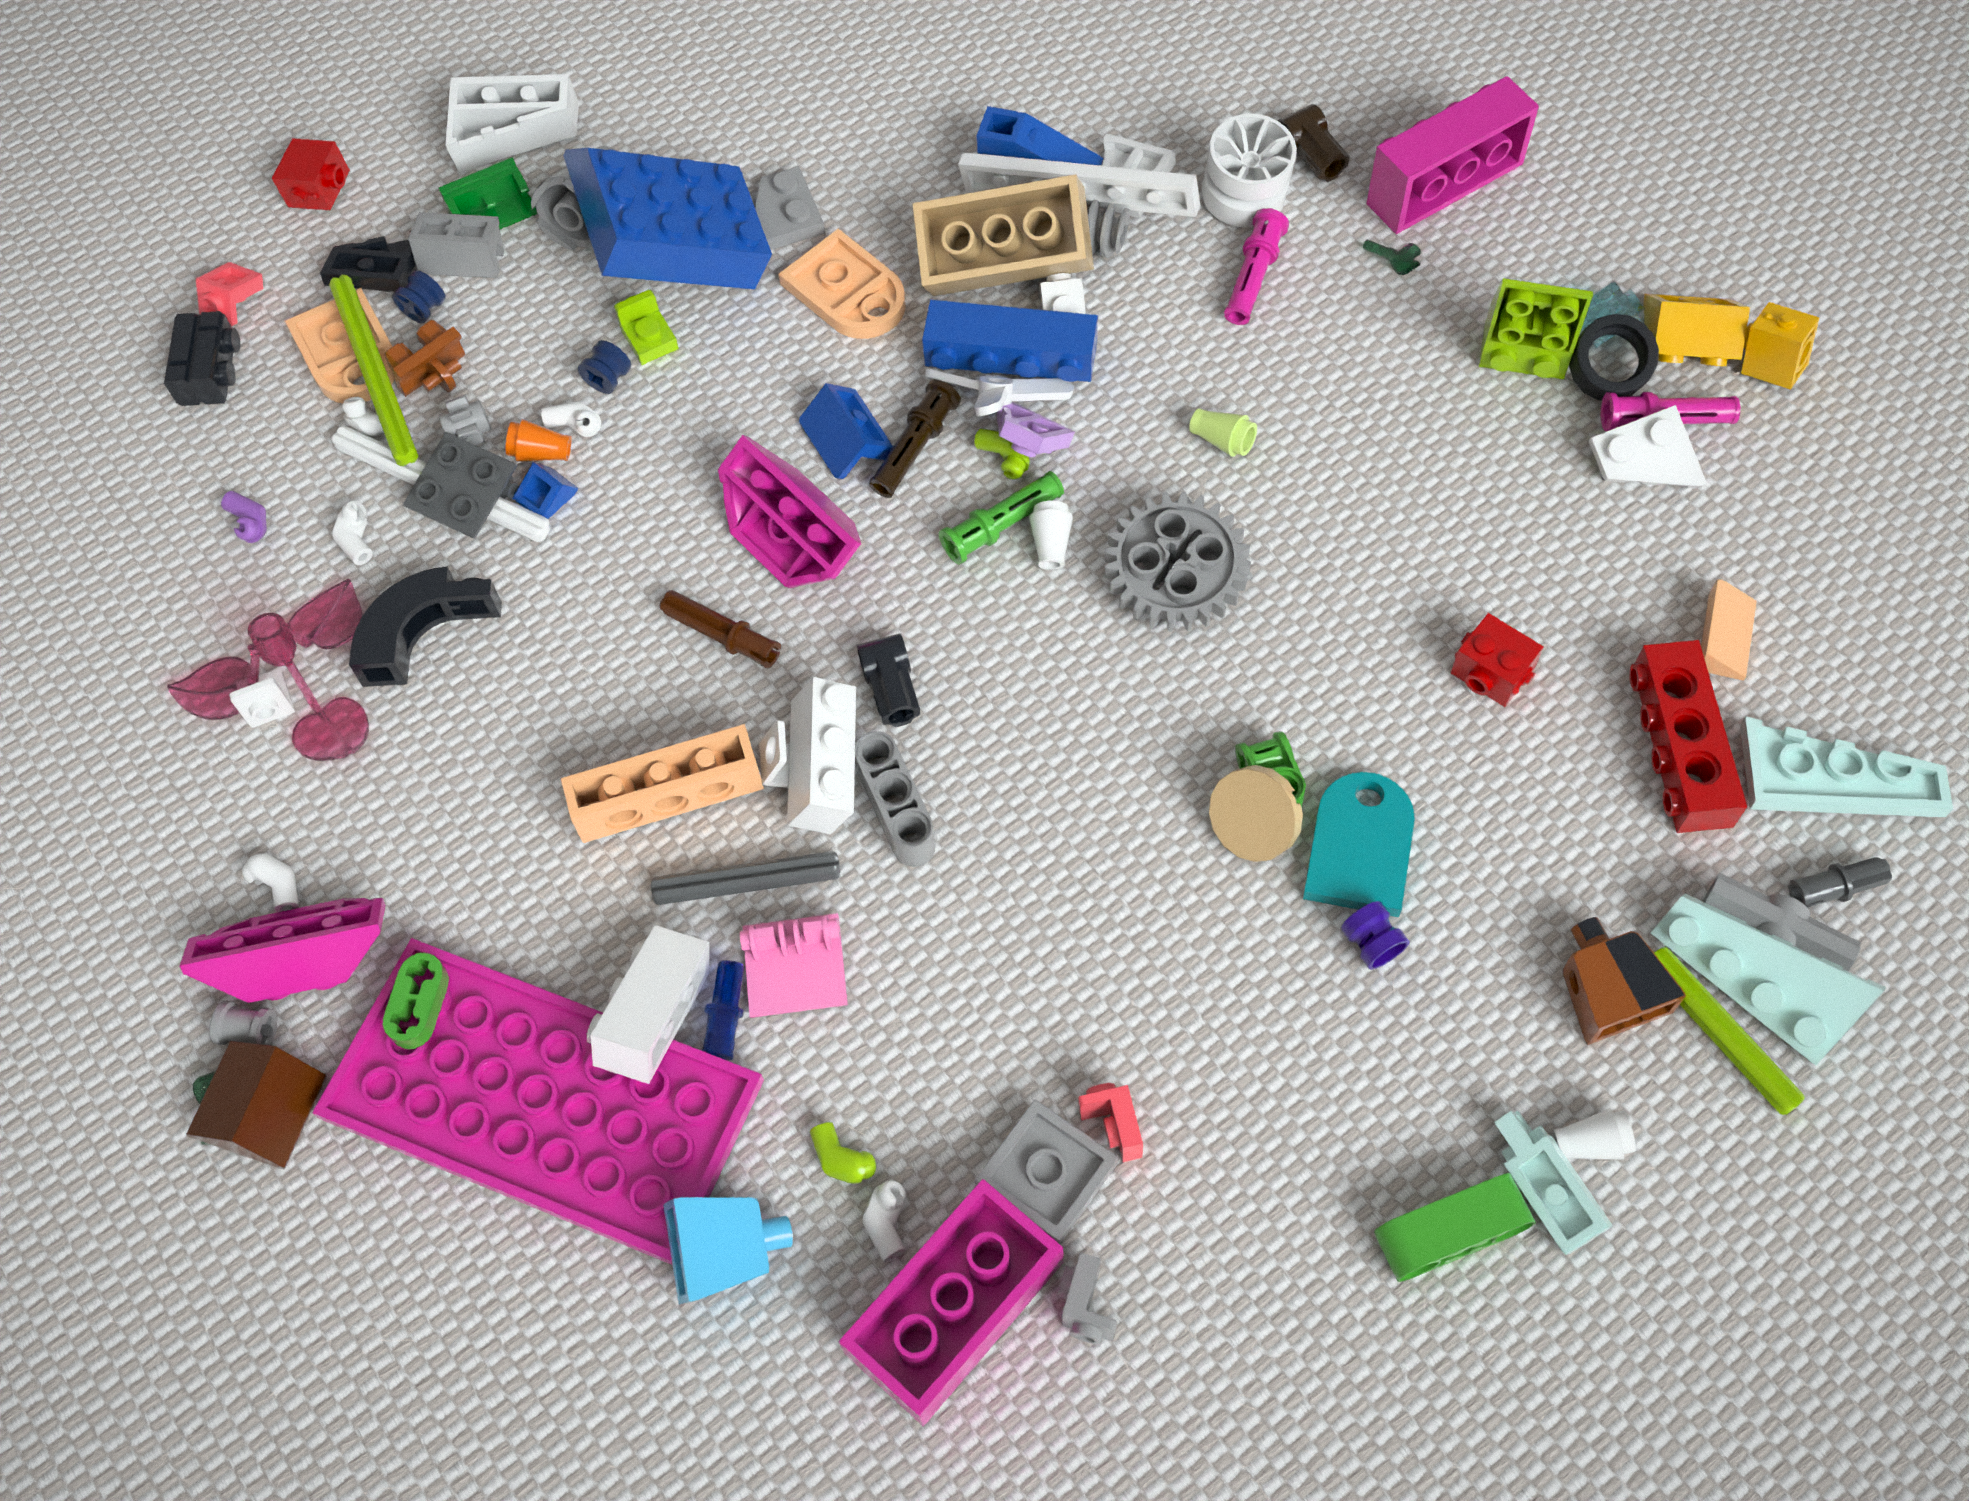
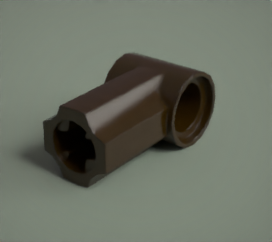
(1315, 142)

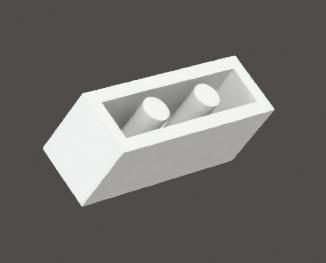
(822, 756)
(649, 1004)

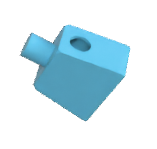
(720, 1243)

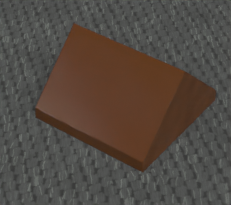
(257, 1103)

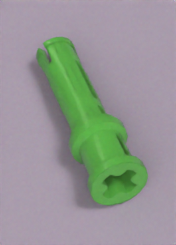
(982, 524)

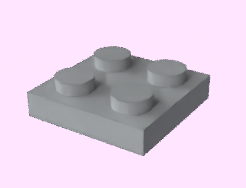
(1049, 1170)

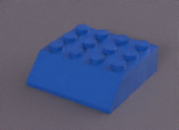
(668, 218)

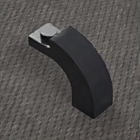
(406, 612)

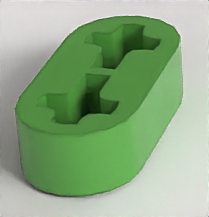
(423, 1002)

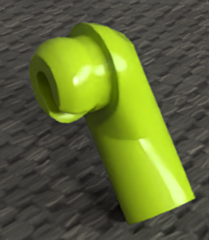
(1014, 462)
(840, 1161)

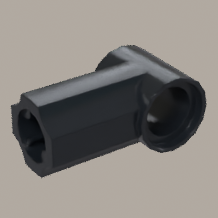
(888, 670)

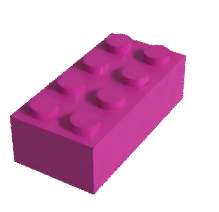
(1451, 154)
(952, 1301)

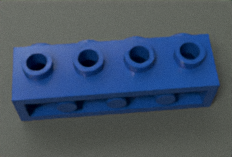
(1010, 340)

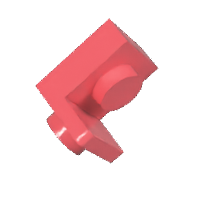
(225, 287)
(1122, 1125)

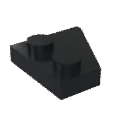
(371, 264)

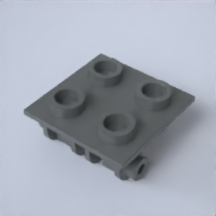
(461, 485)

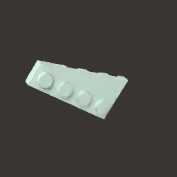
(1814, 775)
(1785, 988)

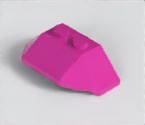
(784, 517)
(286, 949)

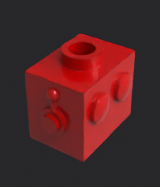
(311, 174)
(1496, 660)

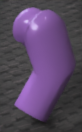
(251, 516)

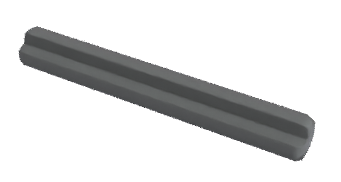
(745, 878)

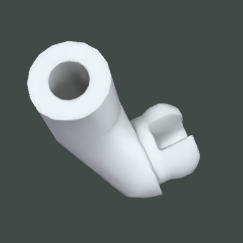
(574, 415)
(360, 417)
(349, 532)
(277, 875)
(881, 1218)

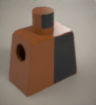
(1616, 982)

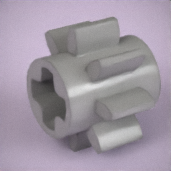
(465, 420)

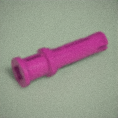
(1259, 251)
(1703, 410)

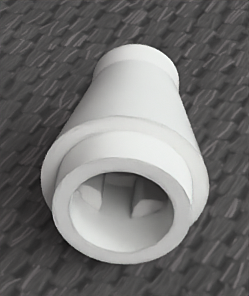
(1051, 533)
(1597, 1137)

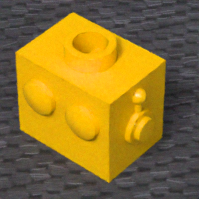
(1779, 345)

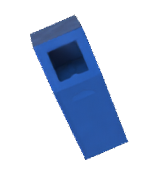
(1023, 136)

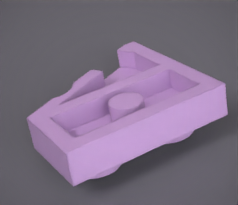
(1031, 432)

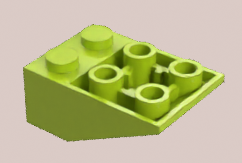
(1533, 328)

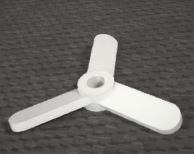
(1000, 391)

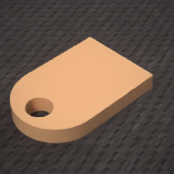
(844, 285)
(329, 351)

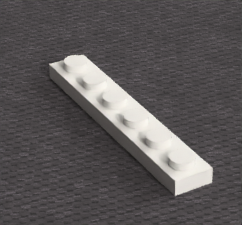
(1114, 185)

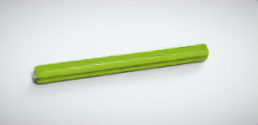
(373, 371)

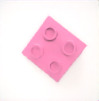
(794, 965)

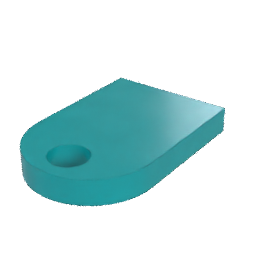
(1361, 849)

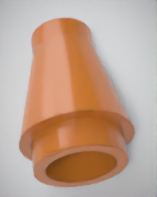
(536, 443)

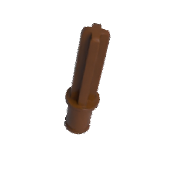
(734, 635)

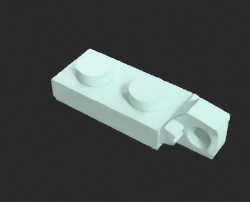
(1551, 1184)

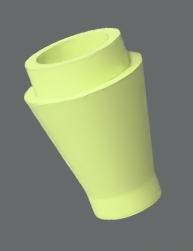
(1226, 431)

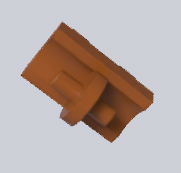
(431, 364)

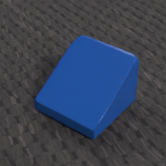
(544, 490)

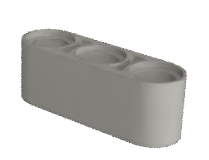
(900, 817)

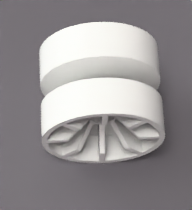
(1247, 168)

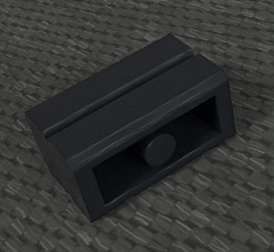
(201, 358)

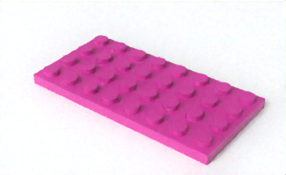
(521, 1109)

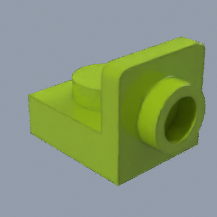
(645, 327)

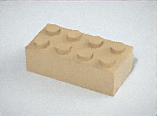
(1003, 235)

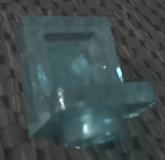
(1612, 301)

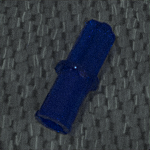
(724, 1010)

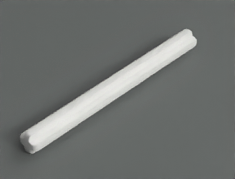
(380, 456)

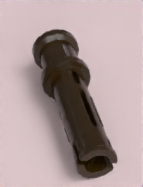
(923, 424)

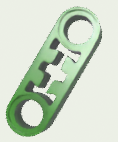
(1454, 1227)

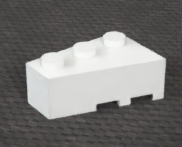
(507, 116)

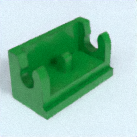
(491, 192)

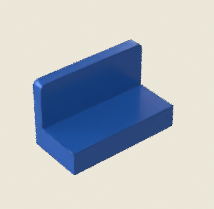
(843, 429)

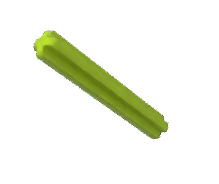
(1732, 1038)

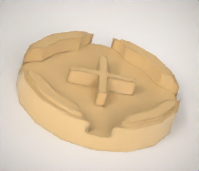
(1255, 813)

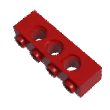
(1682, 670)

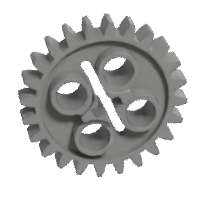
(1143, 541)

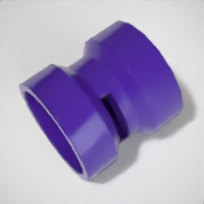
(1375, 935)

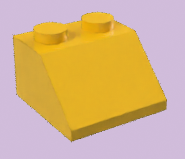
(1696, 327)

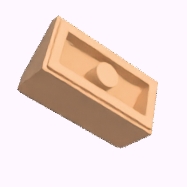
(1728, 630)

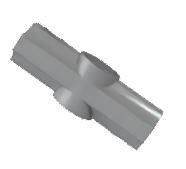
(1784, 918)

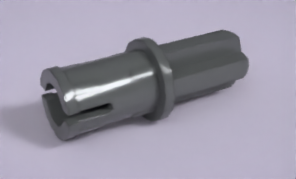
(1840, 882)

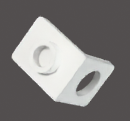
(264, 700)
(775, 756)

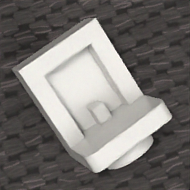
(1062, 294)

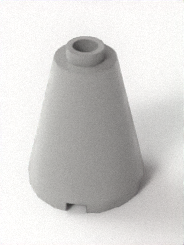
(560, 211)

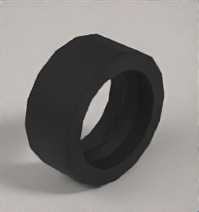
(1627, 328)

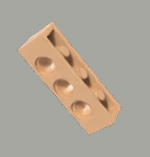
(662, 783)

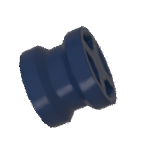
(419, 296)
(604, 367)

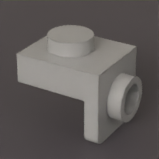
(1078, 1289)

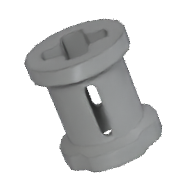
(242, 1025)

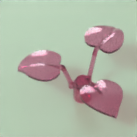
(328, 623)

